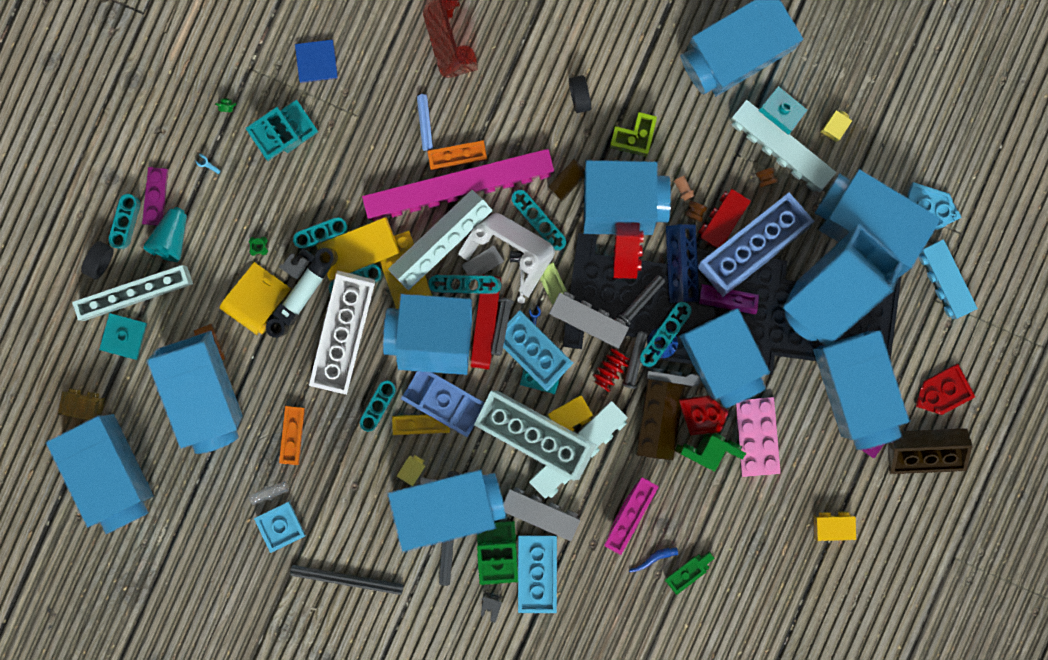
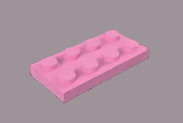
(758, 436)

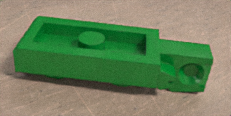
(689, 572)

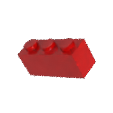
(724, 219)
(627, 250)

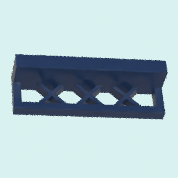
(679, 263)

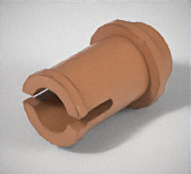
(684, 188)

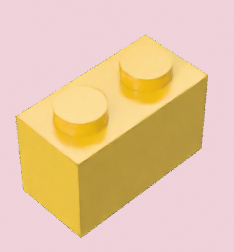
(572, 413)
(834, 527)

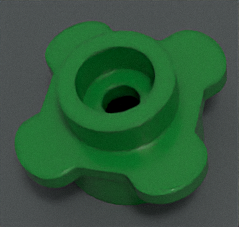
(225, 105)
(253, 246)

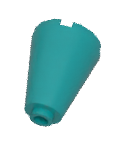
(168, 236)

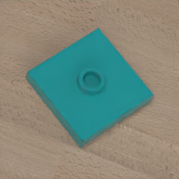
(783, 110)
(123, 336)

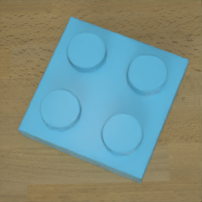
(279, 527)

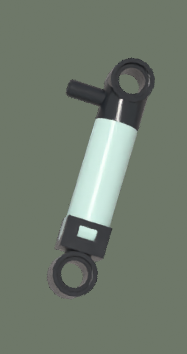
(289, 311)

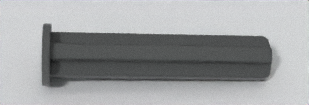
(642, 299)
(501, 326)
(635, 360)

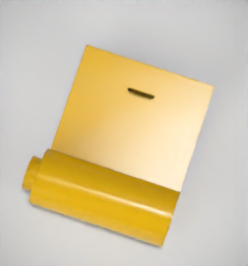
(254, 301)

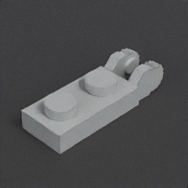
(674, 377)

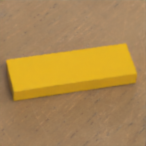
(417, 425)

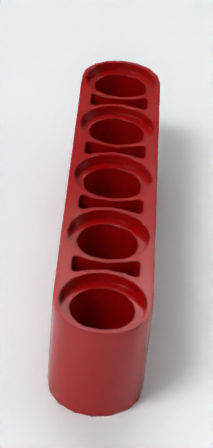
(485, 328)

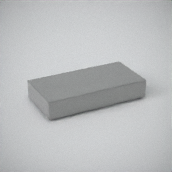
(483, 262)

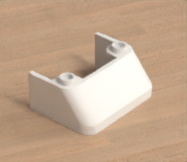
(536, 250)

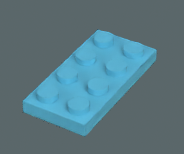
(535, 351)
(537, 573)

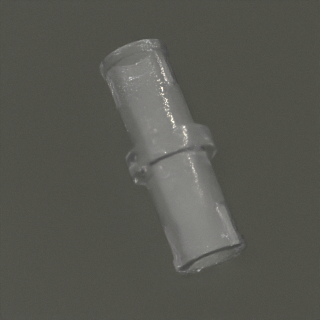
(268, 492)

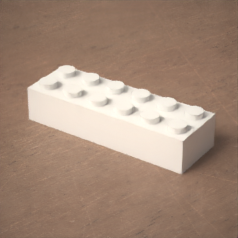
(342, 332)

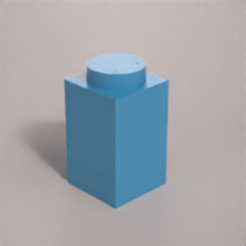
(740, 46)
(881, 211)
(841, 287)
(862, 389)
(196, 393)
(101, 473)
(446, 509)

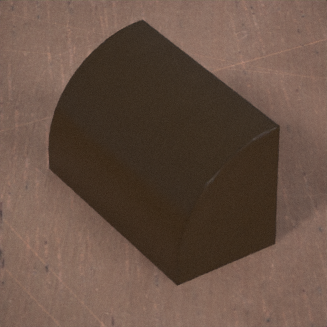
(567, 180)

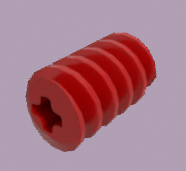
(610, 369)

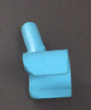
(207, 164)

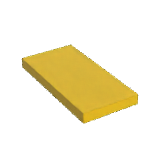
(361, 247)

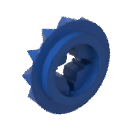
(670, 349)

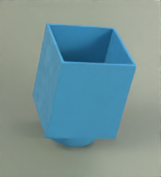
(624, 194)
(429, 334)
(726, 358)

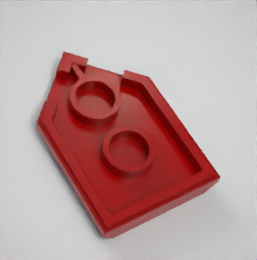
(945, 391)
(703, 415)

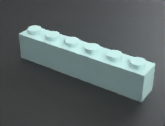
(782, 146)
(440, 239)
(132, 293)
(596, 431)

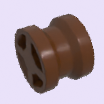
(766, 177)
(695, 211)

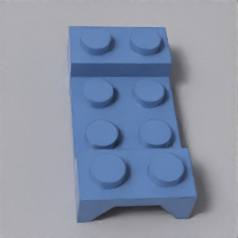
(443, 401)

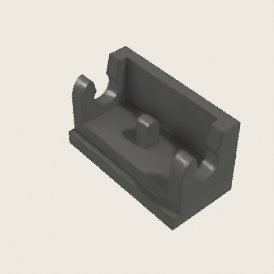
(295, 268)
(491, 602)

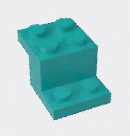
(282, 130)

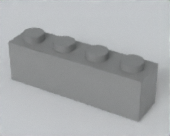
(588, 320)
(541, 514)

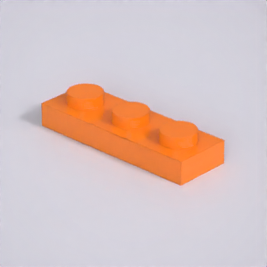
(457, 155)
(292, 435)

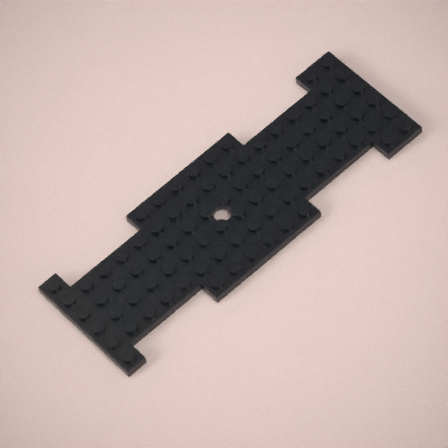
(769, 328)

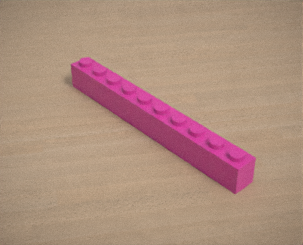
(458, 184)

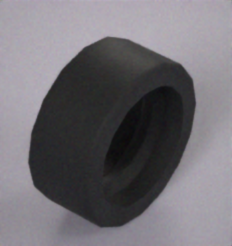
(580, 94)
(97, 260)

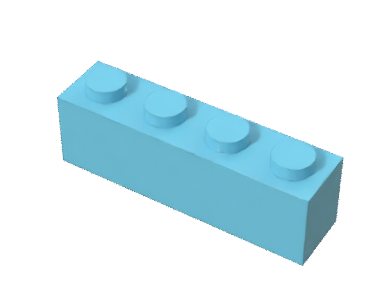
(947, 280)

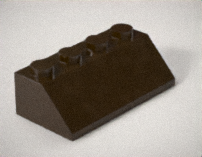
(660, 420)
(930, 451)

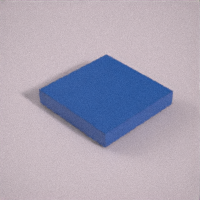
(316, 61)

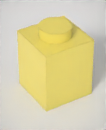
(836, 125)
(411, 470)

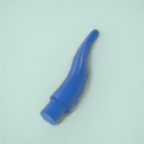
(660, 554)

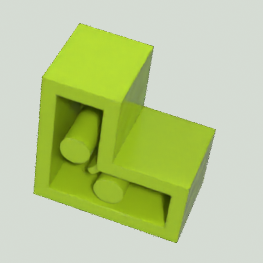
(636, 140)

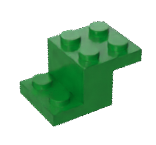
(710, 450)
(497, 554)

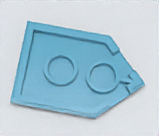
(934, 201)

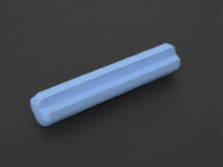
(424, 120)

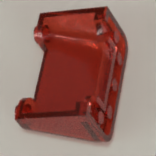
(450, 59)

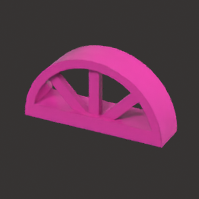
(630, 515)

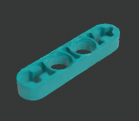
(536, 222)
(464, 284)
(668, 336)

